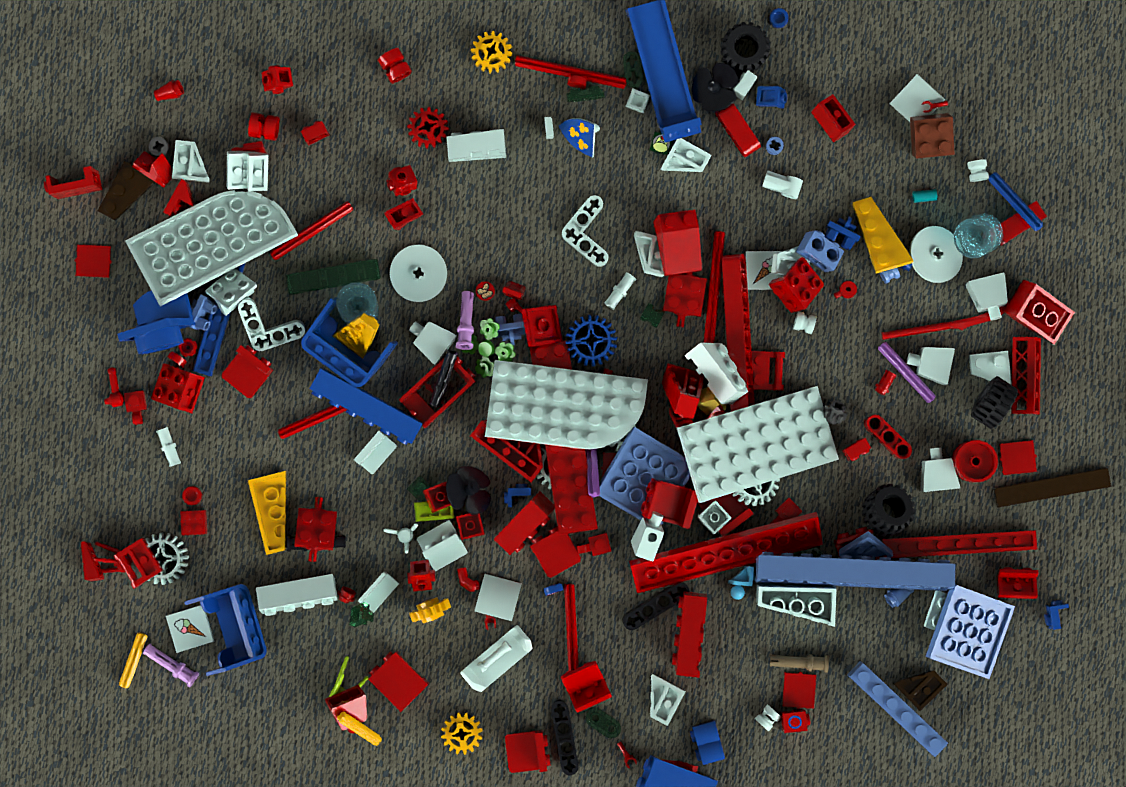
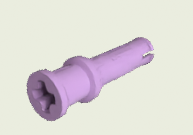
(465, 328)
(178, 669)

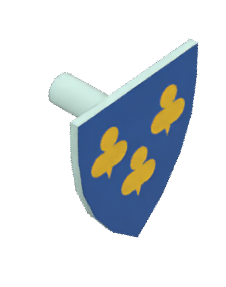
(580, 134)

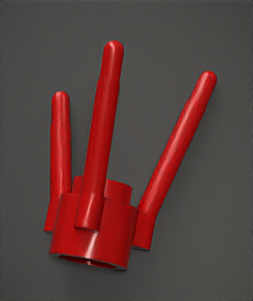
(116, 563)

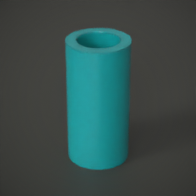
(924, 195)

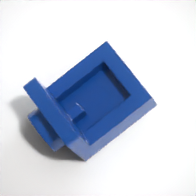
(520, 490)
(1052, 617)

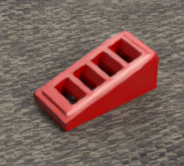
(514, 290)
(91, 568)

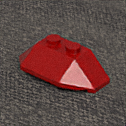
(519, 455)

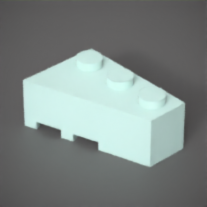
(719, 370)

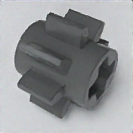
(835, 412)

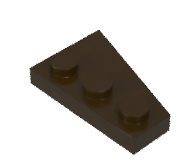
(124, 191)

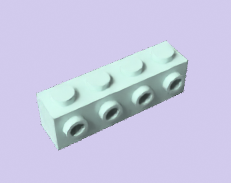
(297, 594)

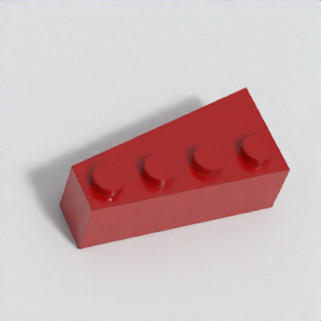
(690, 634)

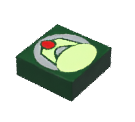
(658, 144)

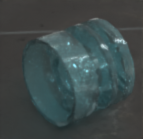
(968, 238)
(356, 295)

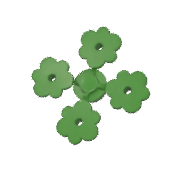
(487, 349)

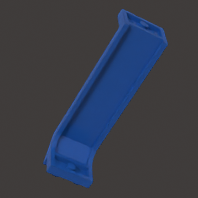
(663, 70)

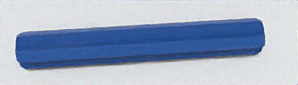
(1015, 201)

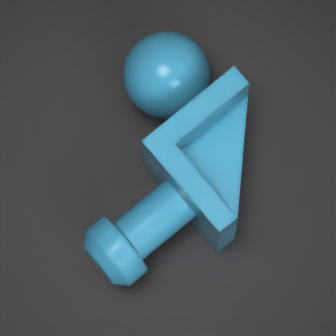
(743, 578)

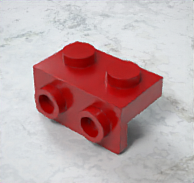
(1017, 583)

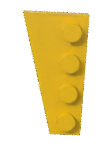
(881, 240)
(358, 334)
(270, 507)

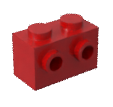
(833, 118)

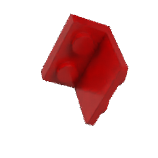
(177, 388)

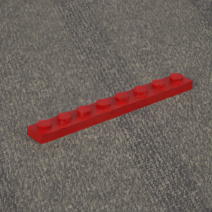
(962, 544)

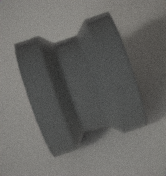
(160, 148)

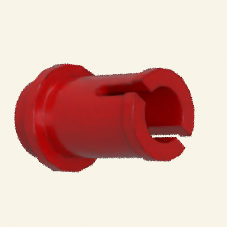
(885, 382)

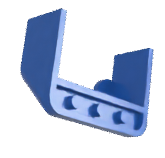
(336, 356)
(238, 626)

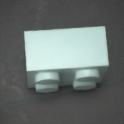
(746, 82)
(714, 517)

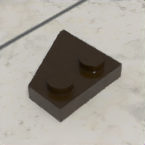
(921, 688)

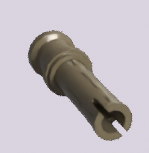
(809, 662)

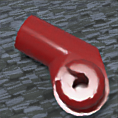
(466, 582)

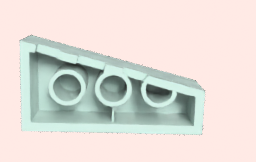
(800, 600)

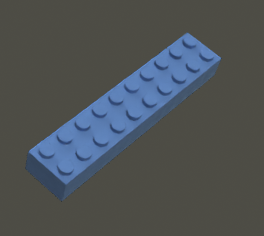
(855, 572)

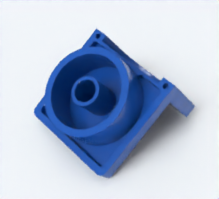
(158, 326)

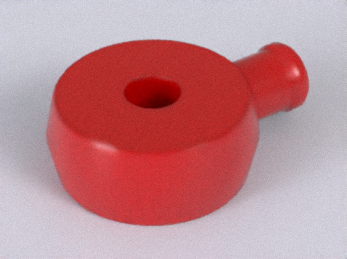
(843, 292)

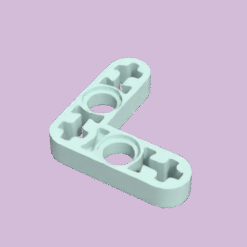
(580, 228)
(261, 333)

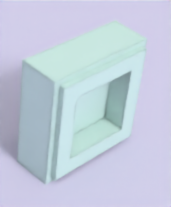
(637, 100)
(549, 128)

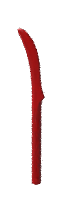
(958, 324)

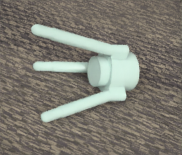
(405, 535)

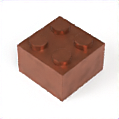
(932, 135)

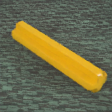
(133, 660)
(359, 728)

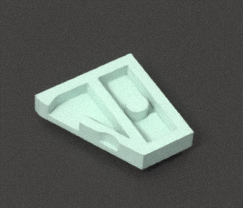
(685, 158)
(188, 163)
(649, 253)
(784, 261)
(991, 365)
(664, 699)

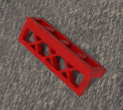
(1033, 374)

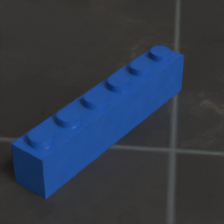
(366, 406)

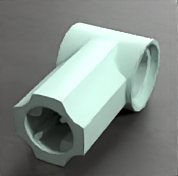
(787, 186)

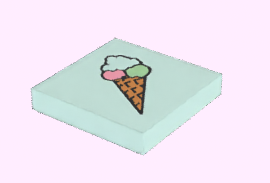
(759, 269)
(189, 628)

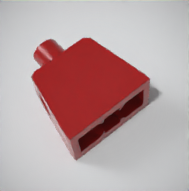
(349, 701)

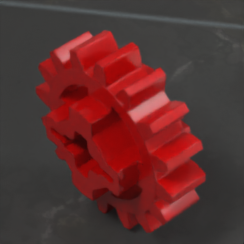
(437, 124)

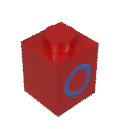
(795, 721)

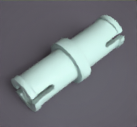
(619, 291)
(168, 447)

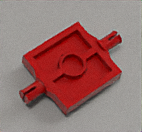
(685, 296)
(315, 529)

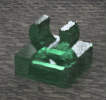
(418, 487)
(360, 615)

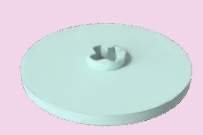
(410, 260)
(931, 267)

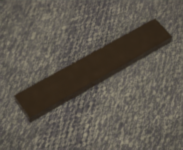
(1052, 487)

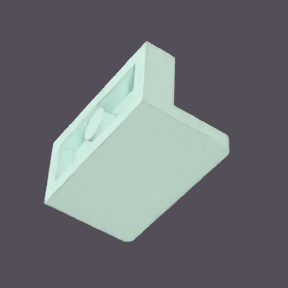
(375, 452)
(379, 591)

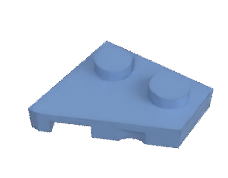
(866, 545)

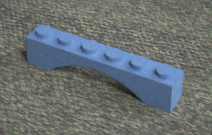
(897, 709)

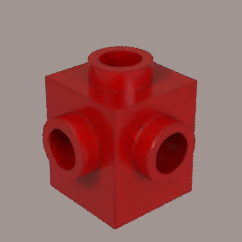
(277, 79)
(402, 180)
(421, 575)

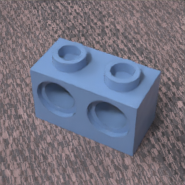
(818, 255)

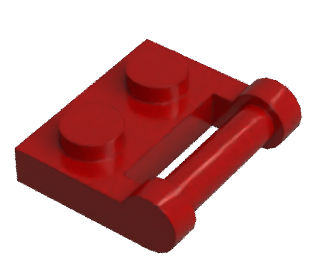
(761, 366)
(142, 558)

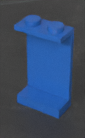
(664, 774)

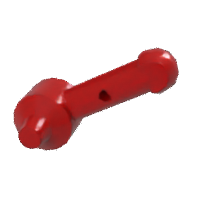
(115, 398)

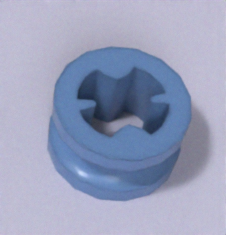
(771, 150)

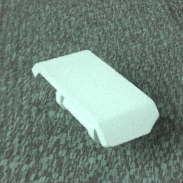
(497, 659)

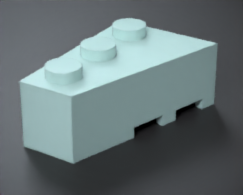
(476, 145)

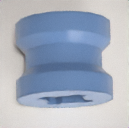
(889, 274)

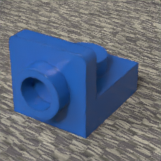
(771, 96)

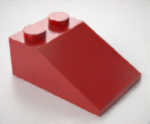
(678, 242)
(1039, 311)

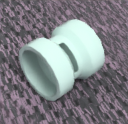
(978, 170)
(804, 322)
(764, 720)

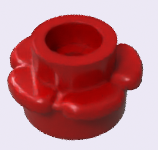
(188, 352)
(346, 594)

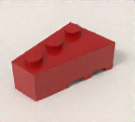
(682, 389)
(525, 523)

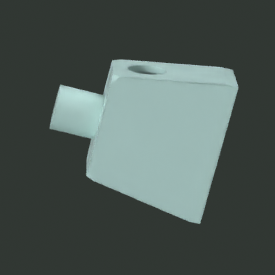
(989, 294)
(432, 340)
(933, 363)
(938, 473)
(648, 537)

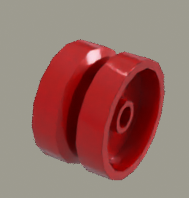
(985, 464)

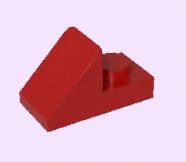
(156, 169)
(181, 193)
(403, 214)

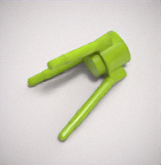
(337, 687)

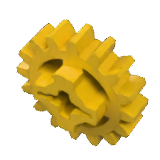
(499, 56)
(430, 610)
(449, 735)

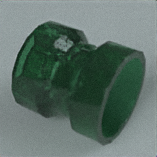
(651, 315)

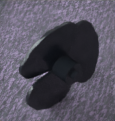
(712, 92)
(466, 485)

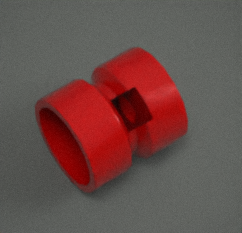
(393, 63)
(263, 126)

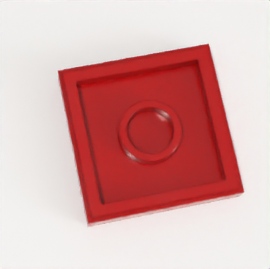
(542, 325)

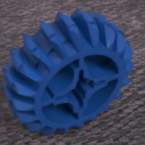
(601, 339)

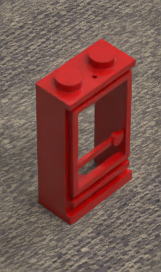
(417, 405)

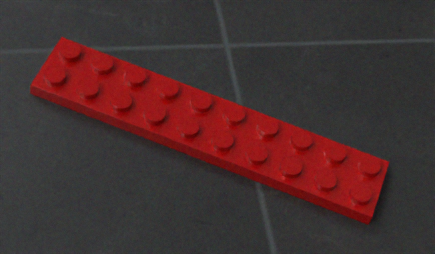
(566, 465)
(726, 552)

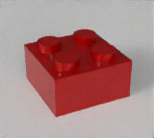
(315, 132)
(854, 450)
(437, 497)
(193, 522)
(470, 525)

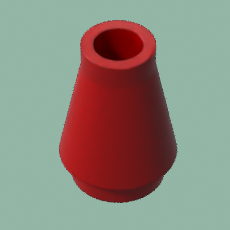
(169, 91)

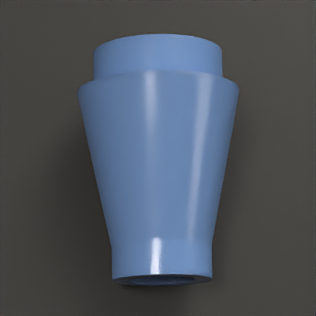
(896, 596)

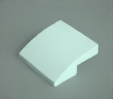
(912, 96)
(247, 170)
(498, 597)

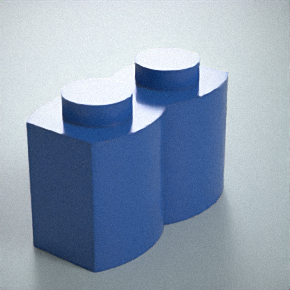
(708, 742)

